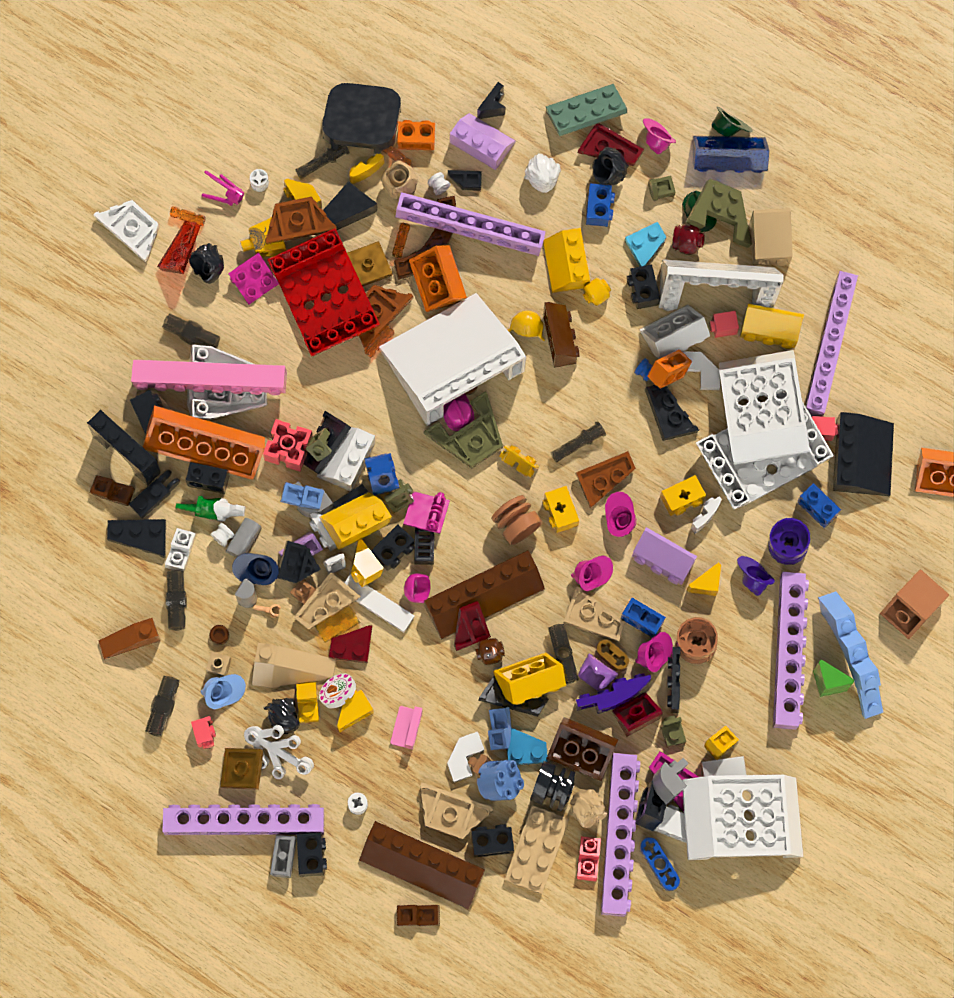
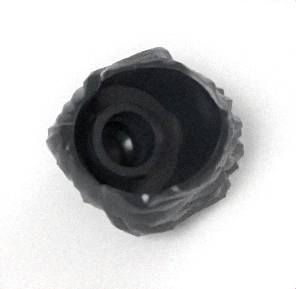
(609, 167)
(207, 263)
(283, 713)

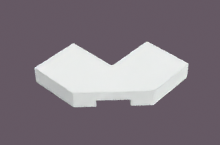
(708, 371)
(465, 747)

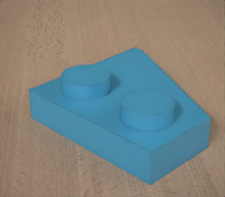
(526, 749)

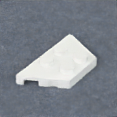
(131, 226)

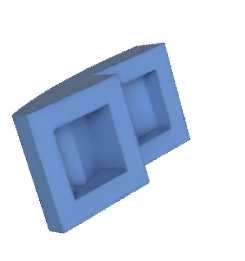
(302, 496)
(501, 728)

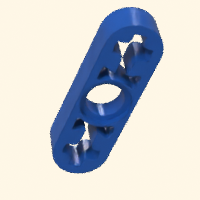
(647, 854)

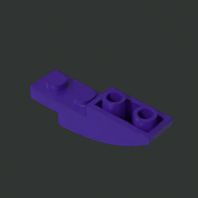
(622, 692)

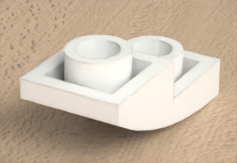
(709, 511)
(180, 550)
(725, 767)

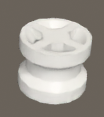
(257, 176)
(438, 183)
(222, 534)
(360, 805)

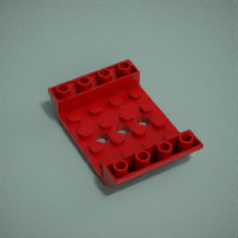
(320, 269)

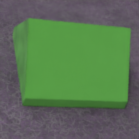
(830, 680)

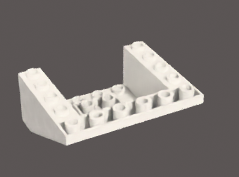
(763, 280)
(452, 355)

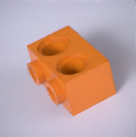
(416, 140)
(669, 369)

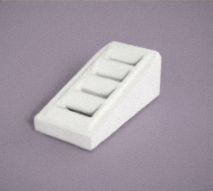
(335, 563)

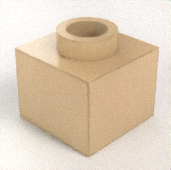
(221, 670)

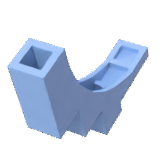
(855, 650)

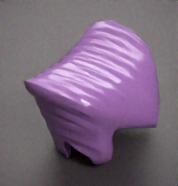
(596, 673)

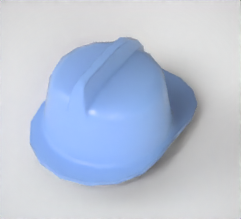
(223, 690)

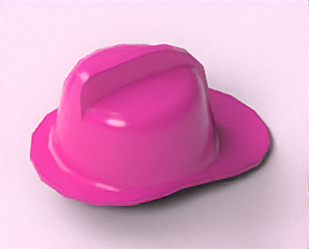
(657, 136)
(458, 413)
(620, 514)
(593, 572)
(655, 652)

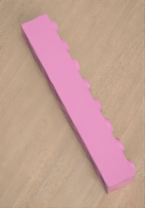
(209, 376)

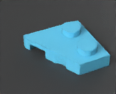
(645, 243)

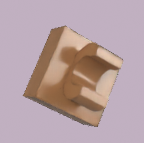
(302, 591)
(477, 763)

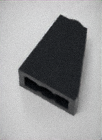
(349, 206)

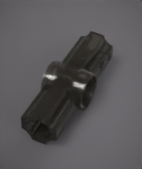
(190, 331)
(176, 600)
(560, 642)
(162, 706)

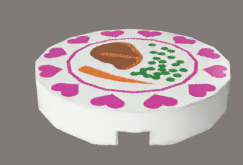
(337, 690)

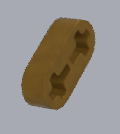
(609, 659)

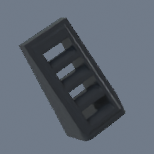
(424, 560)

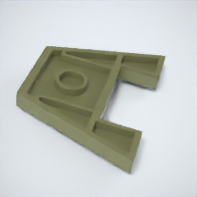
(723, 204)
(474, 441)

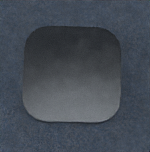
(361, 116)

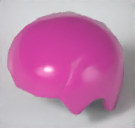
(417, 588)

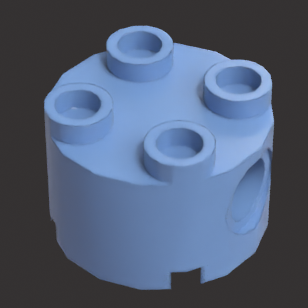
(500, 780)

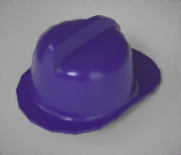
(754, 575)

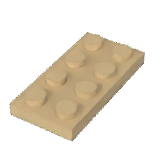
(536, 850)

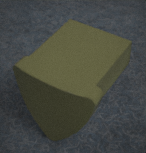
(661, 187)

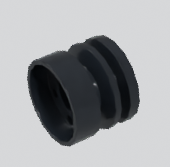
(553, 786)

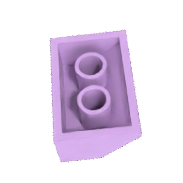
(481, 140)
(663, 556)

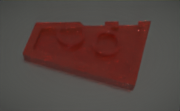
(180, 249)

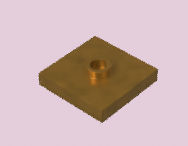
(370, 263)
(241, 768)

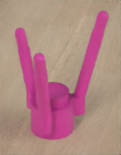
(233, 193)

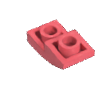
(588, 858)

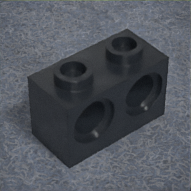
(647, 286)
(207, 478)
(388, 544)
(651, 809)
(493, 847)
(306, 854)

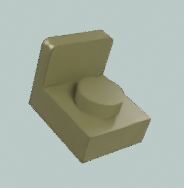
(318, 445)
(401, 497)
(673, 731)

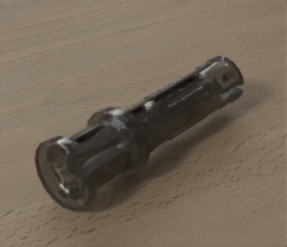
(329, 155)
(585, 437)

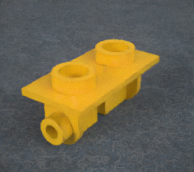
(513, 455)

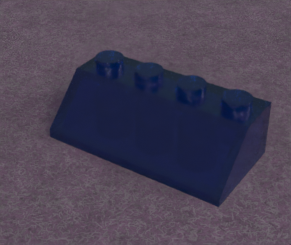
(730, 153)

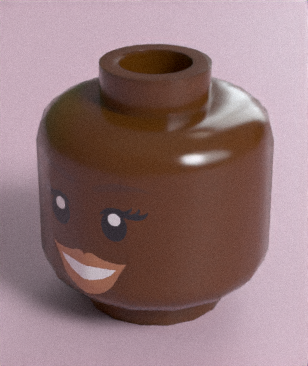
(490, 651)

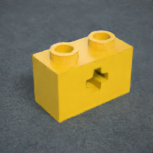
(689, 488)
(560, 498)

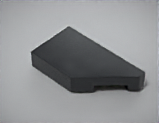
(466, 179)

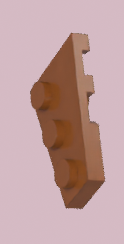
(604, 476)

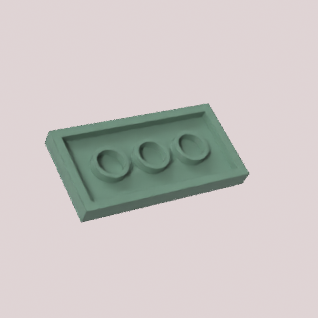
(586, 109)

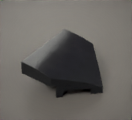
(296, 563)

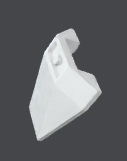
(215, 405)

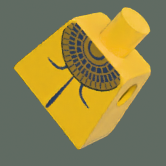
(257, 241)

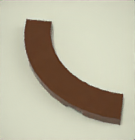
(437, 238)

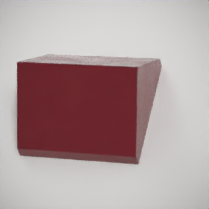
(637, 714)

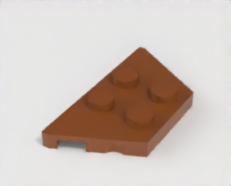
(297, 220)
(386, 305)

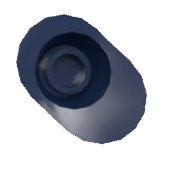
(255, 568)

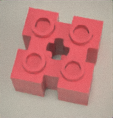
(282, 436)

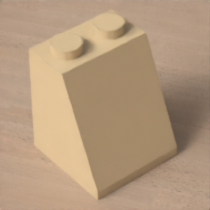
(771, 237)

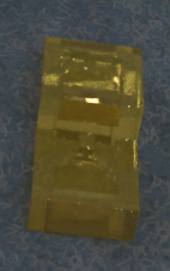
(337, 624)

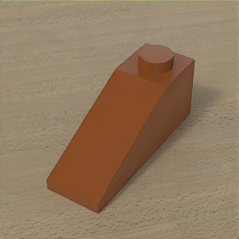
(130, 638)

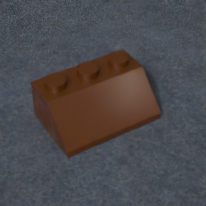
(560, 334)
(582, 748)

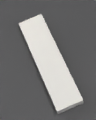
(381, 605)

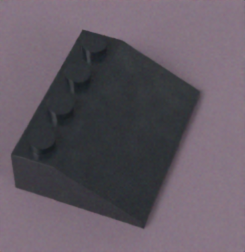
(863, 455)

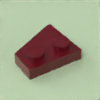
(470, 626)
(352, 645)

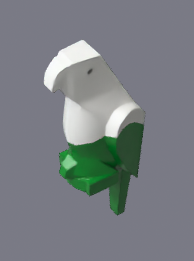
(213, 508)

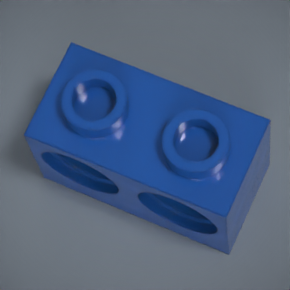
(599, 205)
(818, 505)
(642, 617)

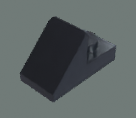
(491, 105)

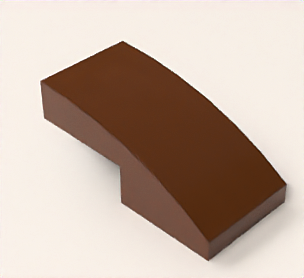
(112, 491)
(418, 915)

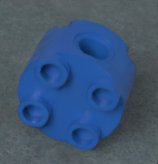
(381, 473)

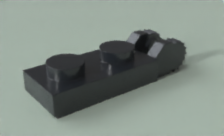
(153, 495)

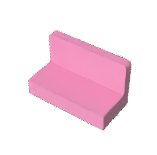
(406, 727)

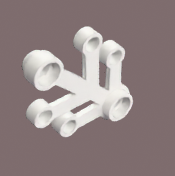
(275, 749)

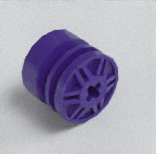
(791, 531)

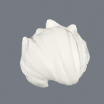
(542, 172)

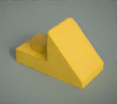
(307, 702)
(720, 742)

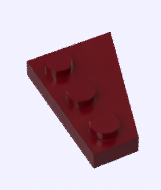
(604, 137)

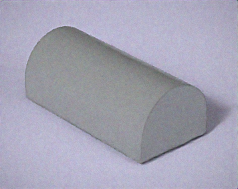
(244, 538)
(246, 594)
(283, 856)

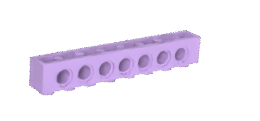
(470, 224)
(830, 343)
(782, 718)
(293, 827)
(609, 905)

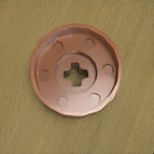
(514, 517)
(699, 630)

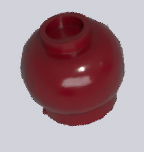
(687, 239)

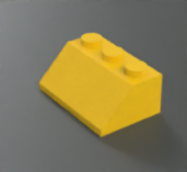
(566, 260)
(771, 326)
(356, 520)
(530, 678)

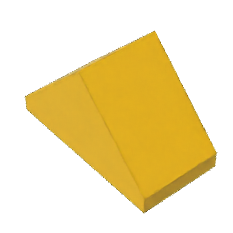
(707, 583)

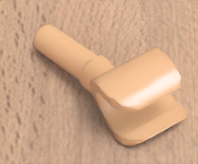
(267, 609)

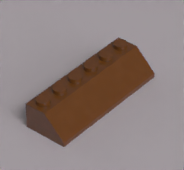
(492, 589)
(421, 865)

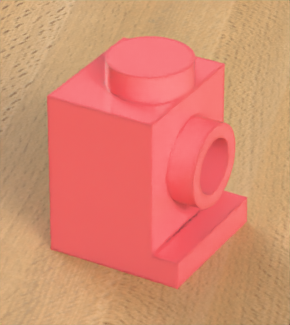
(203, 732)

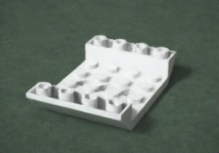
(766, 427)
(750, 480)
(717, 821)

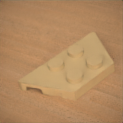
(451, 812)

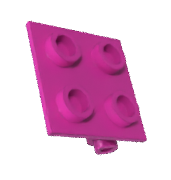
(253, 278)
(427, 512)

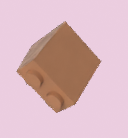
(914, 604)

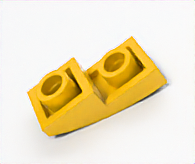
(363, 171)

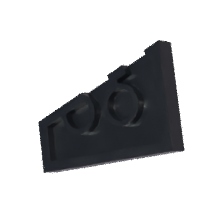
(669, 416)
(338, 430)
(145, 534)
(673, 681)
(493, 695)

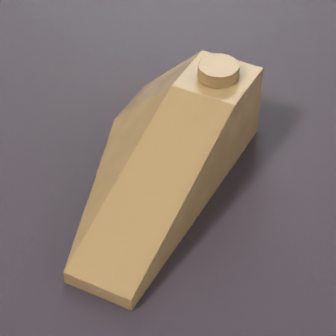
(285, 666)

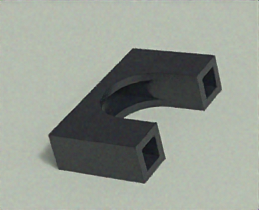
(112, 435)

